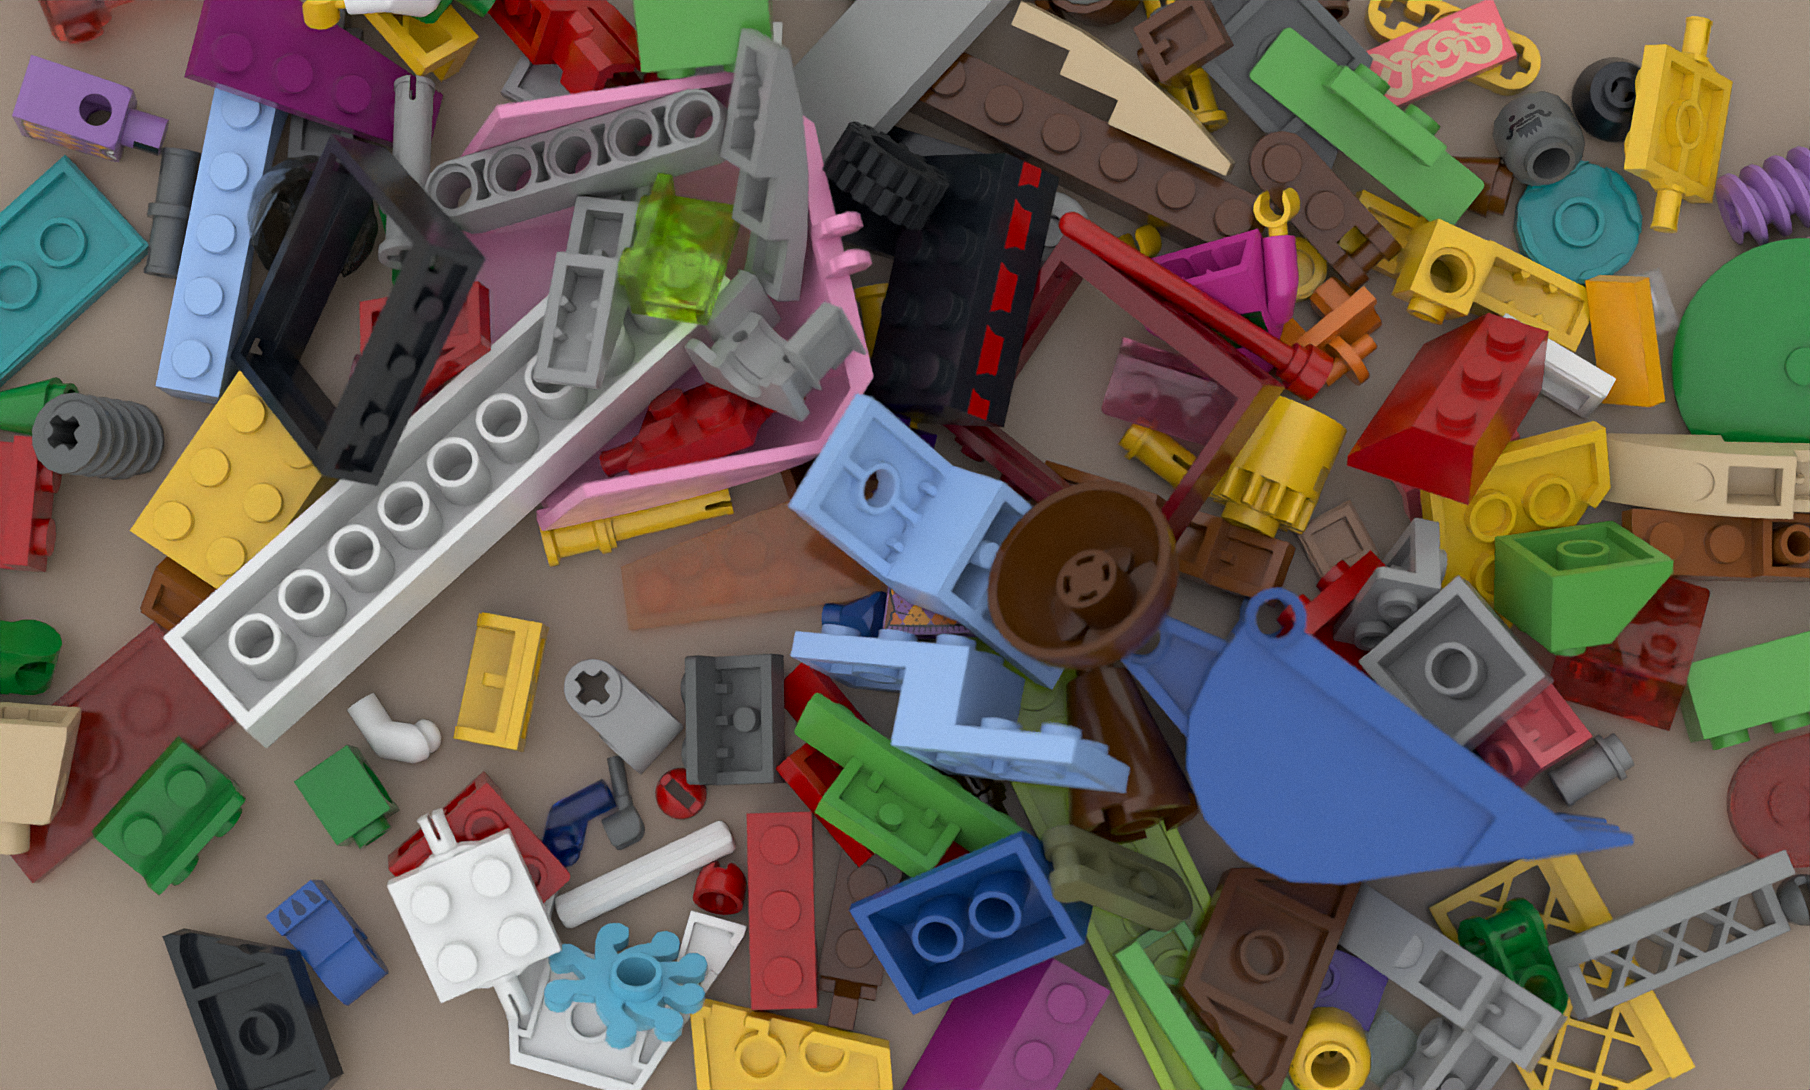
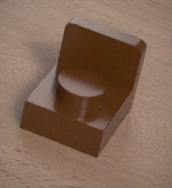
(1181, 41)

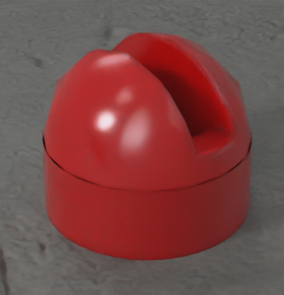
(670, 804)
(720, 889)

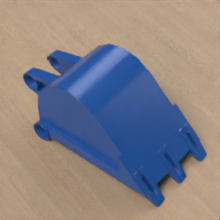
(1331, 772)

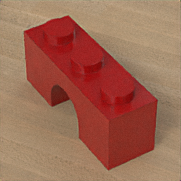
(782, 910)

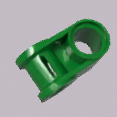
(1516, 955)

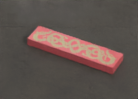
(1443, 53)

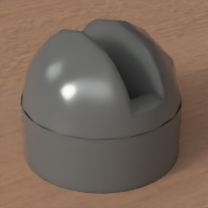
(1792, 900)

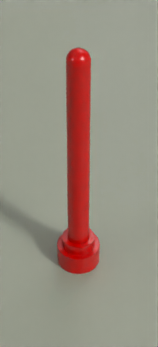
(1300, 367)

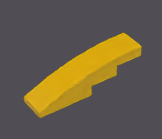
(1508, 286)

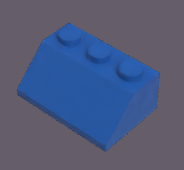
(970, 922)

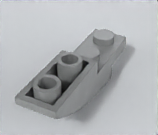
(1450, 979)

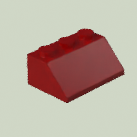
(1455, 408)

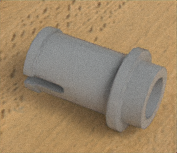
(1591, 769)

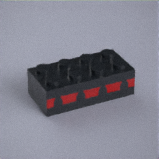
(963, 293)

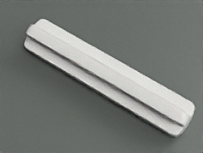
(644, 874)

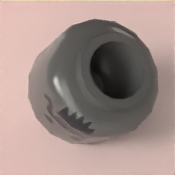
(1538, 138)

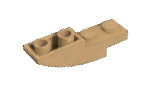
(1709, 475)

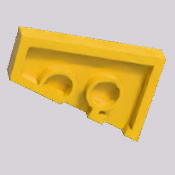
(775, 1052)

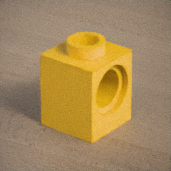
(1466, 259)

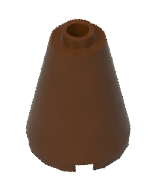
(1114, 713)

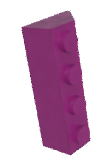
(1011, 1032)

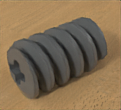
(97, 437)

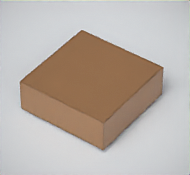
(1335, 537)

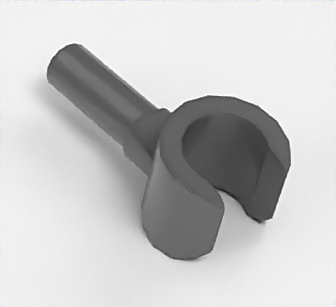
(625, 825)

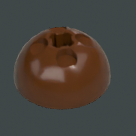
(1084, 576)

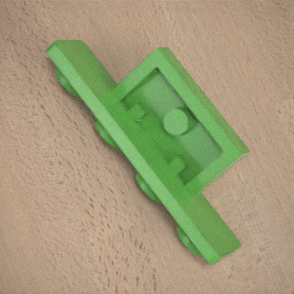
(1367, 127)
(893, 798)

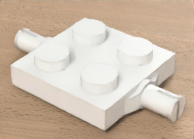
(474, 915)

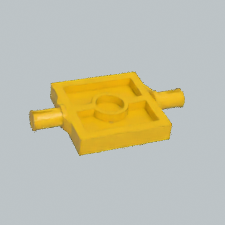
(1678, 123)

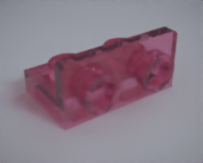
(1165, 393)

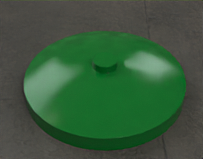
(1747, 348)

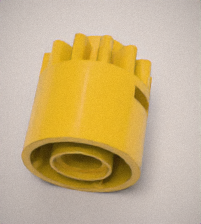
(1280, 470)

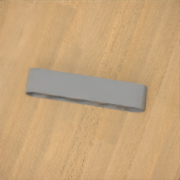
(556, 153)

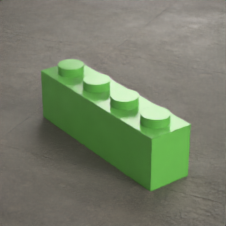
(1748, 690)

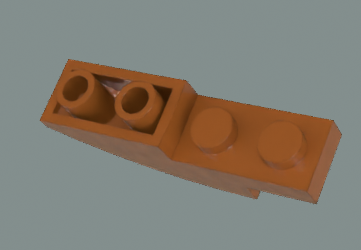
(1726, 546)

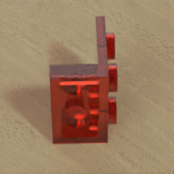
(1645, 665)

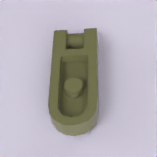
(1115, 879)

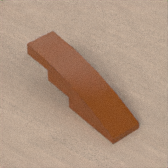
(1215, 550)

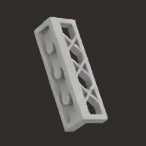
(1673, 912)

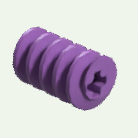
(1766, 196)

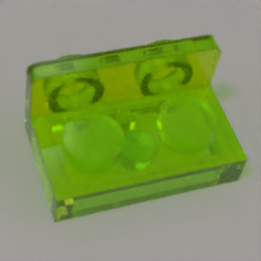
(677, 255)

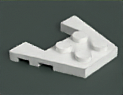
(575, 1042)

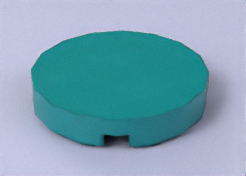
(1579, 223)

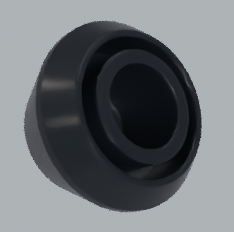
(1597, 108)

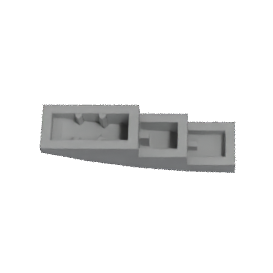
(769, 146)
(584, 293)

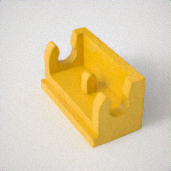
(501, 681)

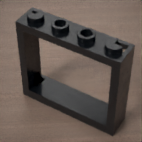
(410, 331)

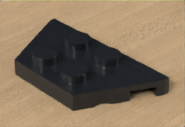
(254, 1013)

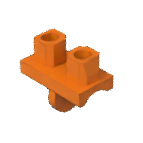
(1342, 332)

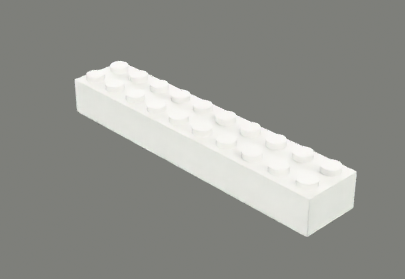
(380, 553)

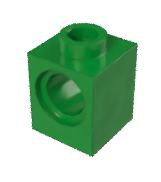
(348, 798)

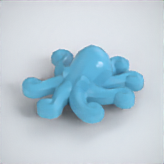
(631, 985)

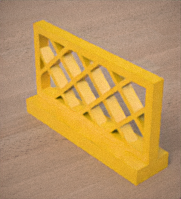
(1584, 910)

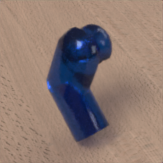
(570, 817)

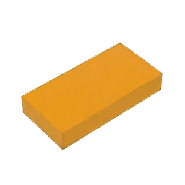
(1626, 338)

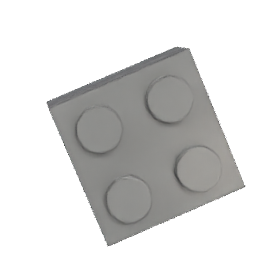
(1458, 666)

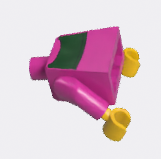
(1241, 271)

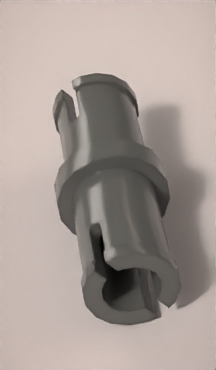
(171, 210)

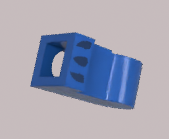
(329, 941)

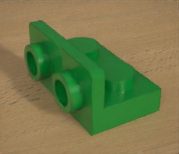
(171, 815)

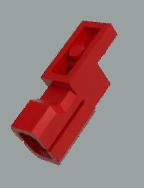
(583, 37)

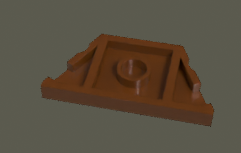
(1263, 965)

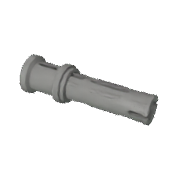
(413, 152)

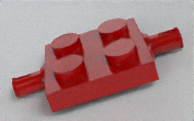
(688, 430)

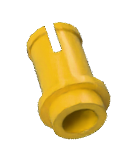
(1157, 452)

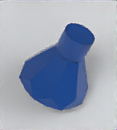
(862, 614)

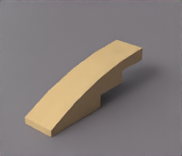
(1142, 104)

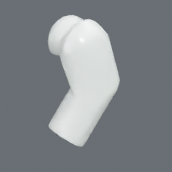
(394, 739)

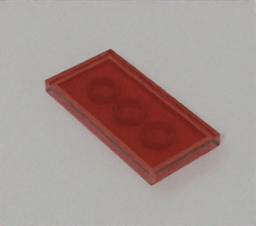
(127, 720)

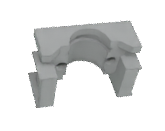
(760, 363)

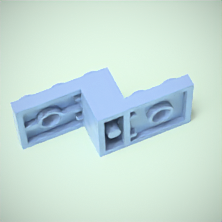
(924, 529)
(959, 708)

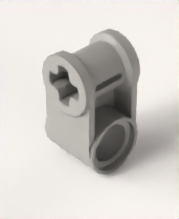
(630, 718)

